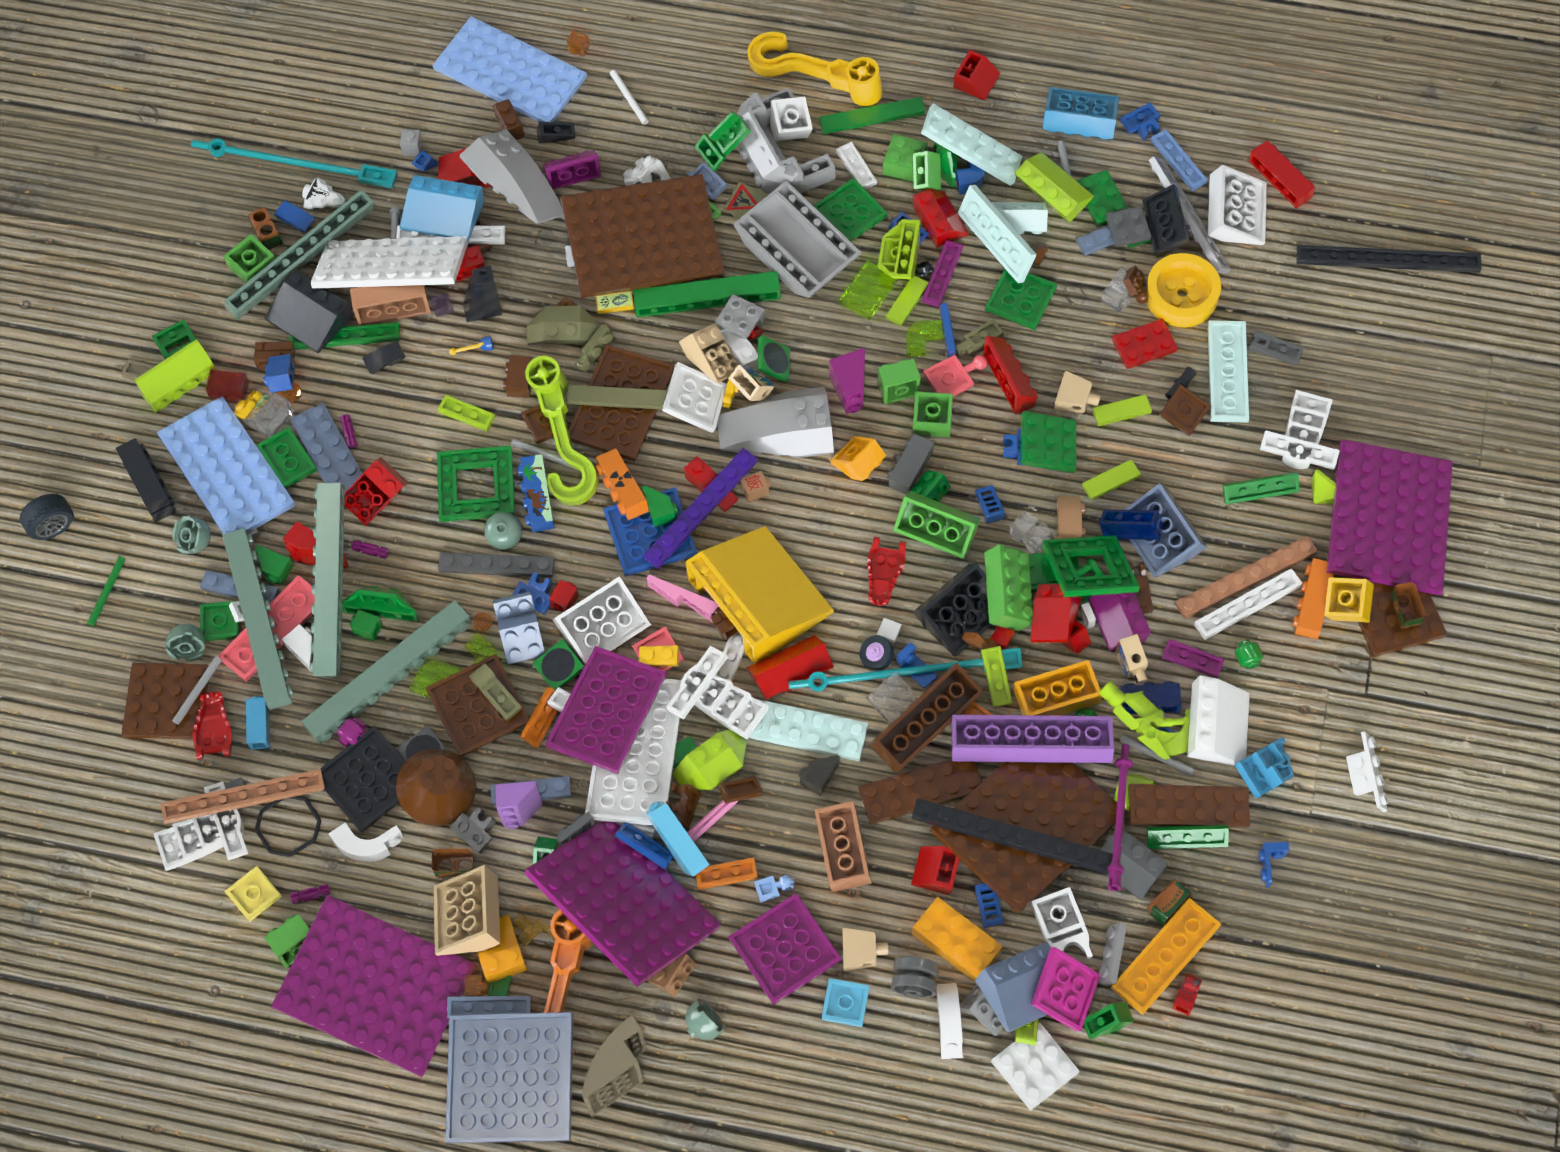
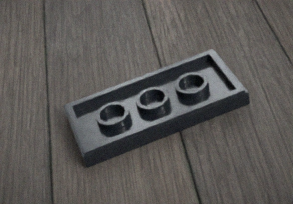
(1165, 221)

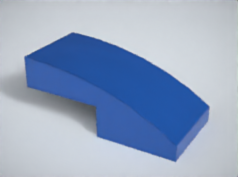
(295, 216)

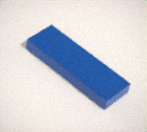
(947, 330)
(644, 845)

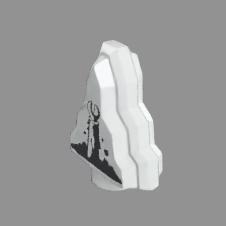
(321, 195)

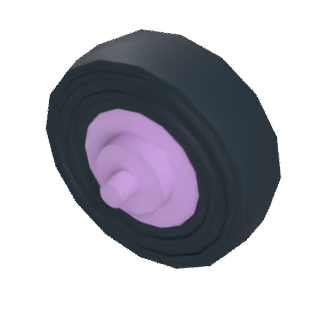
(876, 652)

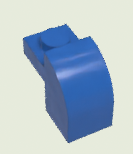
(971, 176)

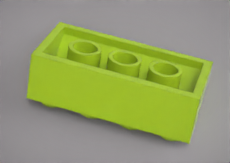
(1053, 186)
(175, 376)

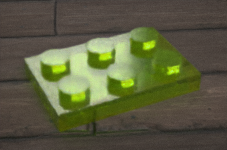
(867, 290)

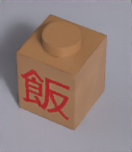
(755, 486)

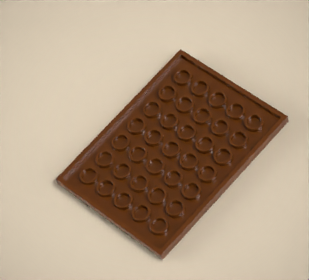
(642, 235)
(1040, 798)

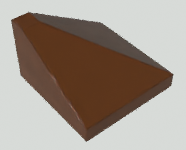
(1041, 251)

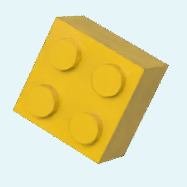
(1349, 599)

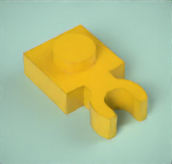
(730, 392)
(244, 407)

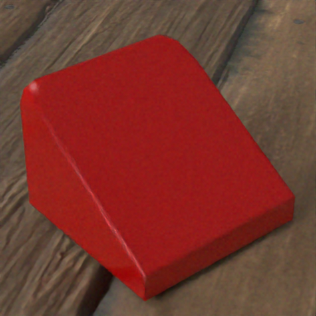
(1003, 636)

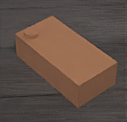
(388, 303)
(843, 846)

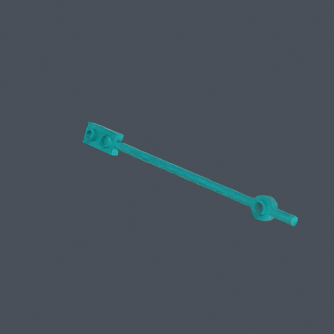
(367, 175)
(1011, 658)

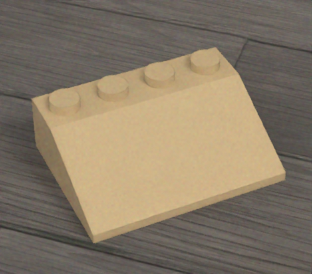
(467, 912)

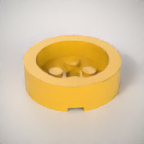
(1190, 275)

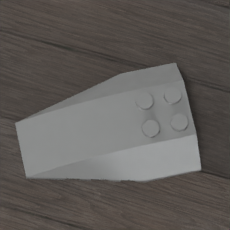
(514, 173)
(784, 424)

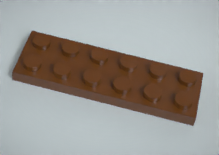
(934, 783)
(1188, 805)

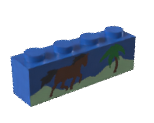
(537, 493)

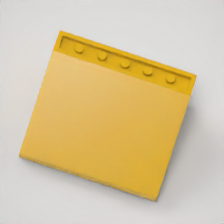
(758, 591)

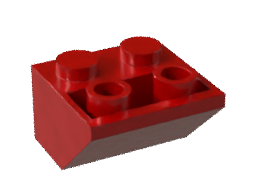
(976, 75)
(935, 869)

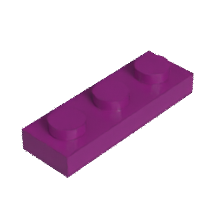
(1193, 658)

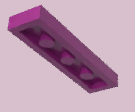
(942, 273)

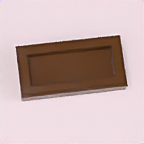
(740, 789)

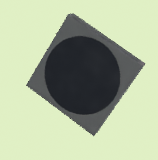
(421, 741)

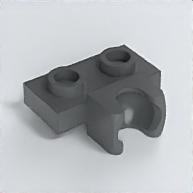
(474, 829)

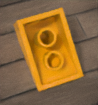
(504, 958)

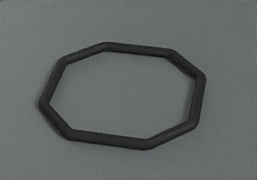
(302, 846)

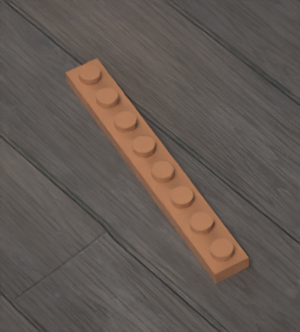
(1246, 577)
(242, 796)

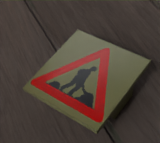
(743, 200)

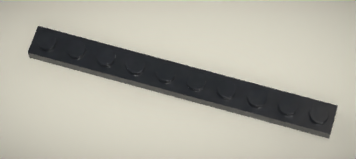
(1388, 258)
(1012, 836)

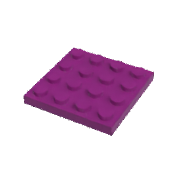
(784, 948)

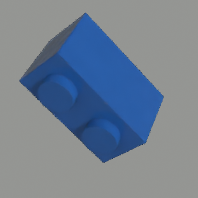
(279, 373)

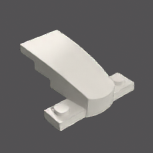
(1303, 432)
(717, 696)
(202, 836)

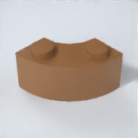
(1070, 517)

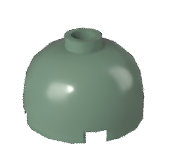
(503, 531)
(191, 535)
(185, 642)
(703, 1021)

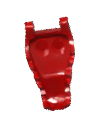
(883, 571)
(212, 729)

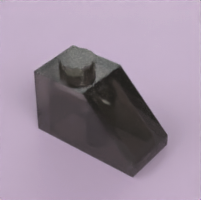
(819, 773)

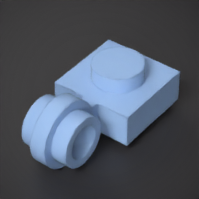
(768, 889)

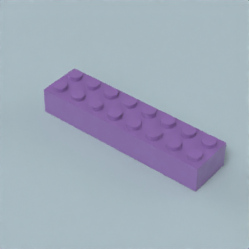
(1032, 738)

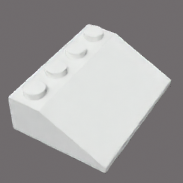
(1236, 207)
(602, 620)
(1218, 721)

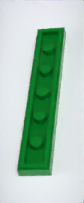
(872, 115)
(360, 335)

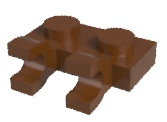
(688, 802)

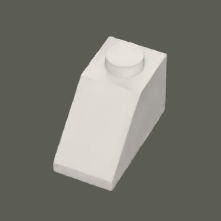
(299, 644)

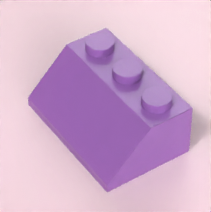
(517, 802)

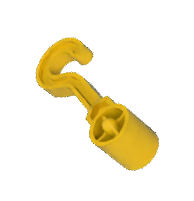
(857, 77)

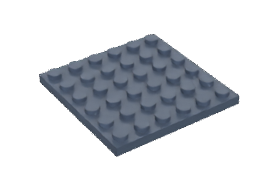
(509, 1078)

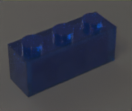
(1132, 524)
(1163, 696)

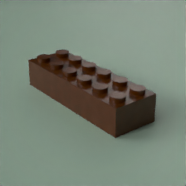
(925, 717)

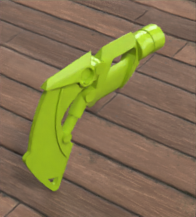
(1161, 742)

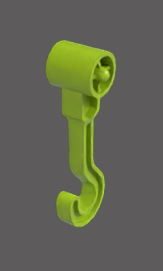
(551, 386)

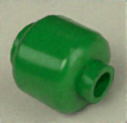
(1248, 654)

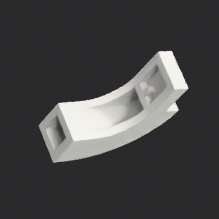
(362, 849)
(949, 1020)

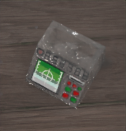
(269, 414)

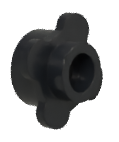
(924, 269)

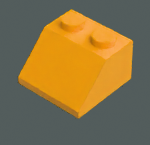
(859, 457)

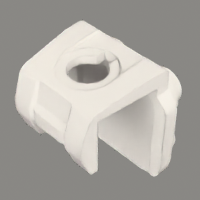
(643, 171)

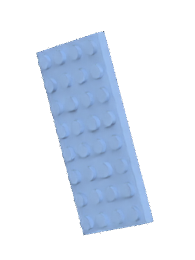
(510, 70)
(226, 468)

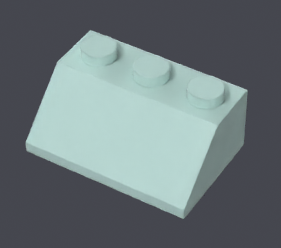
(1024, 215)

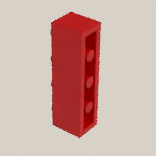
(1282, 174)

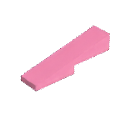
(677, 595)

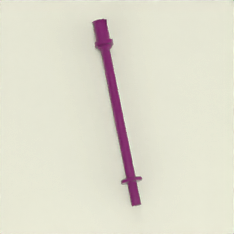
(1116, 869)

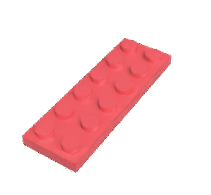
(288, 609)

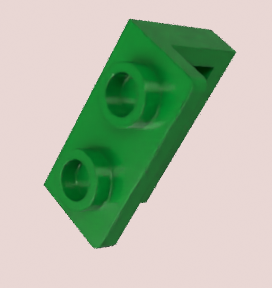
(730, 132)
(932, 485)

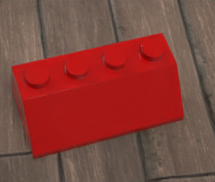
(1009, 374)

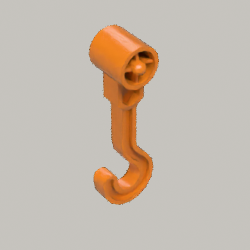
(565, 959)

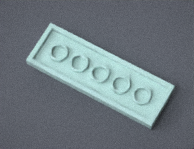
(971, 144)
(996, 233)
(1228, 371)
(811, 731)

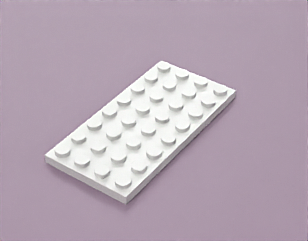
(390, 262)
(646, 770)

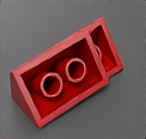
(790, 664)

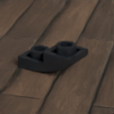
(384, 356)

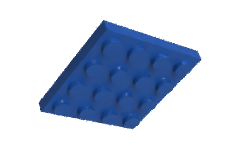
(637, 536)

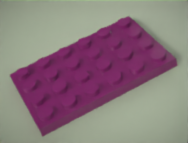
(606, 709)

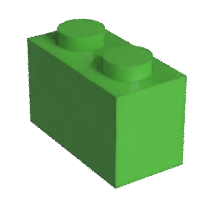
(926, 171)

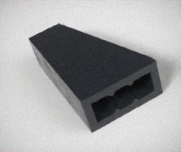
(481, 296)

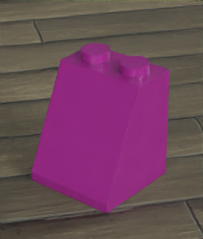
(847, 378)

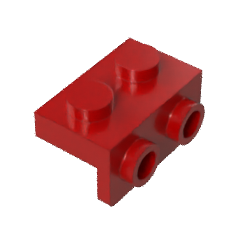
(471, 260)

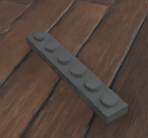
(495, 564)

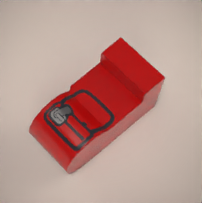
(1187, 994)

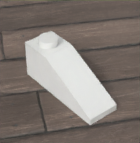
(741, 349)

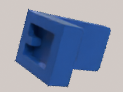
(908, 658)
(1275, 850)

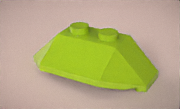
(900, 250)
(712, 761)

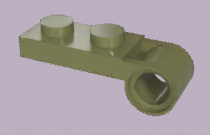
(495, 692)

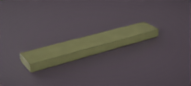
(616, 397)

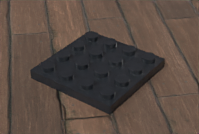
(364, 779)

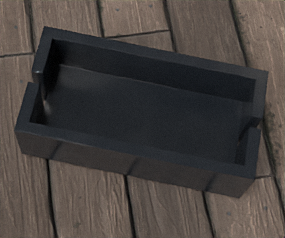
(146, 479)

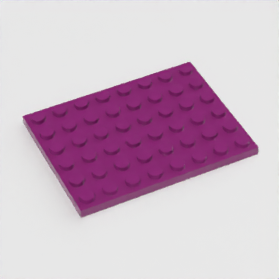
(1390, 516)
(622, 901)
(372, 986)

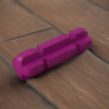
(348, 431)
(370, 549)
(310, 894)

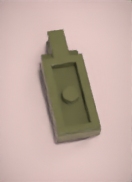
(975, 339)
(594, 348)

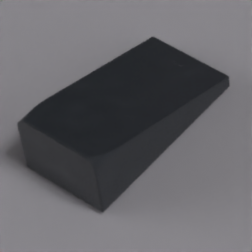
(555, 131)

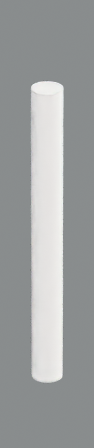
(629, 97)

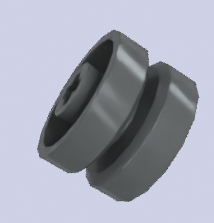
(915, 977)

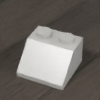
(790, 119)

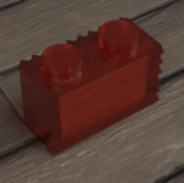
(227, 384)

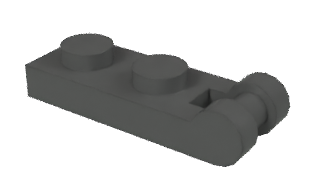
(1275, 348)

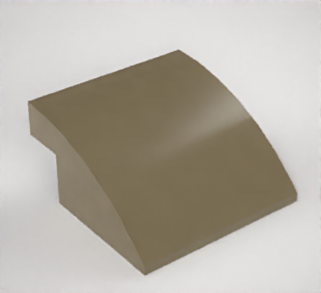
(614, 1067)

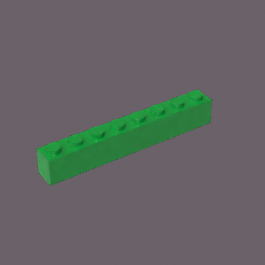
(706, 293)

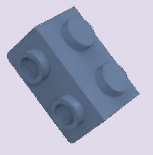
(713, 183)

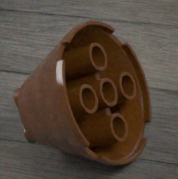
(435, 787)

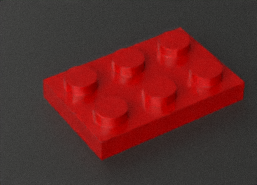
(1144, 343)

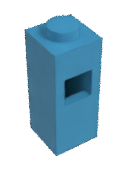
(257, 723)

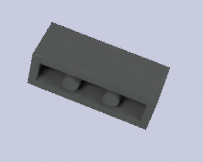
(910, 464)

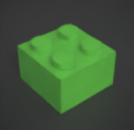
(899, 157)
(248, 258)
(898, 380)
(932, 414)
(287, 939)

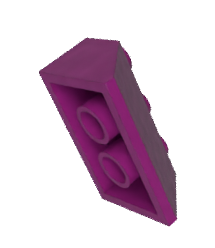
(572, 169)
(1119, 617)

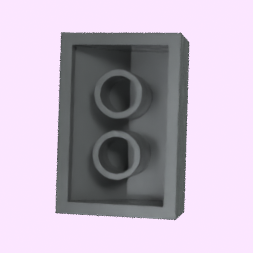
(1140, 865)

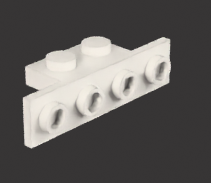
(1365, 772)

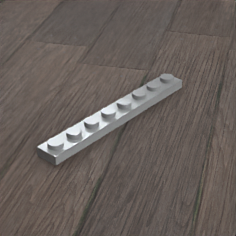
(1198, 229)

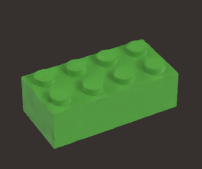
(936, 524)
(1008, 587)

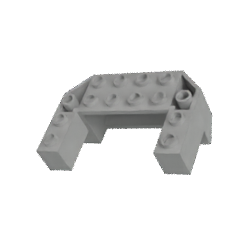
(765, 157)

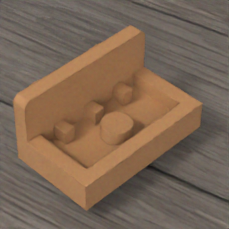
(673, 975)

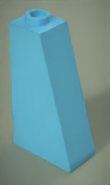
(676, 839)

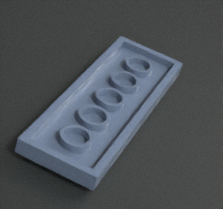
(326, 446)

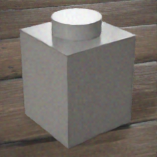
(411, 142)

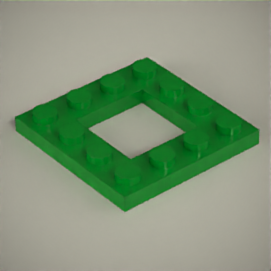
(447, 465)
(1059, 553)

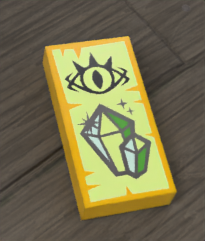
(614, 302)

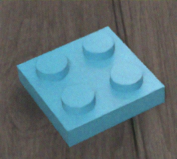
(845, 1002)

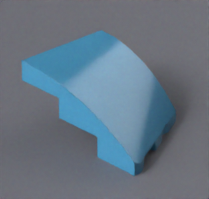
(1266, 768)

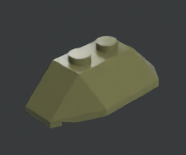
(561, 326)

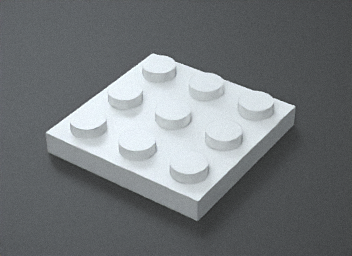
(694, 397)
(1035, 1069)

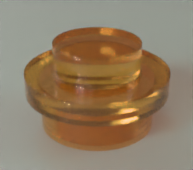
(482, 621)

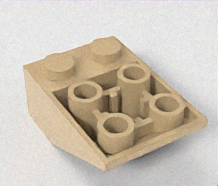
(710, 353)

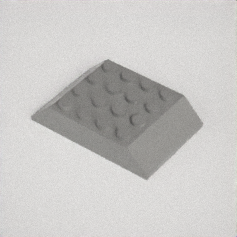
(795, 240)

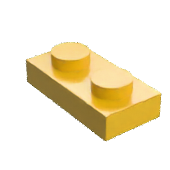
(659, 655)

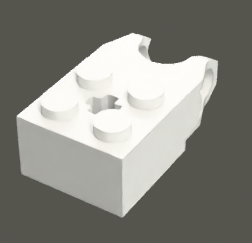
(1065, 931)

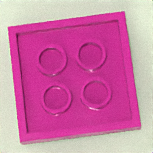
(1065, 989)

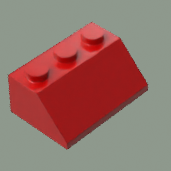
(938, 216)

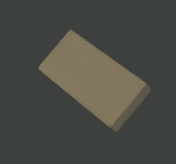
(134, 369)

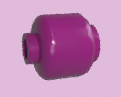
(350, 731)

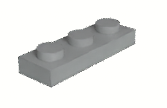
(1112, 954)

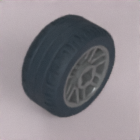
(46, 516)

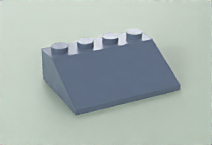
(1178, 538)
(1012, 985)

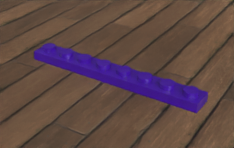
(700, 508)

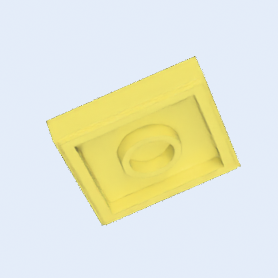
(253, 893)

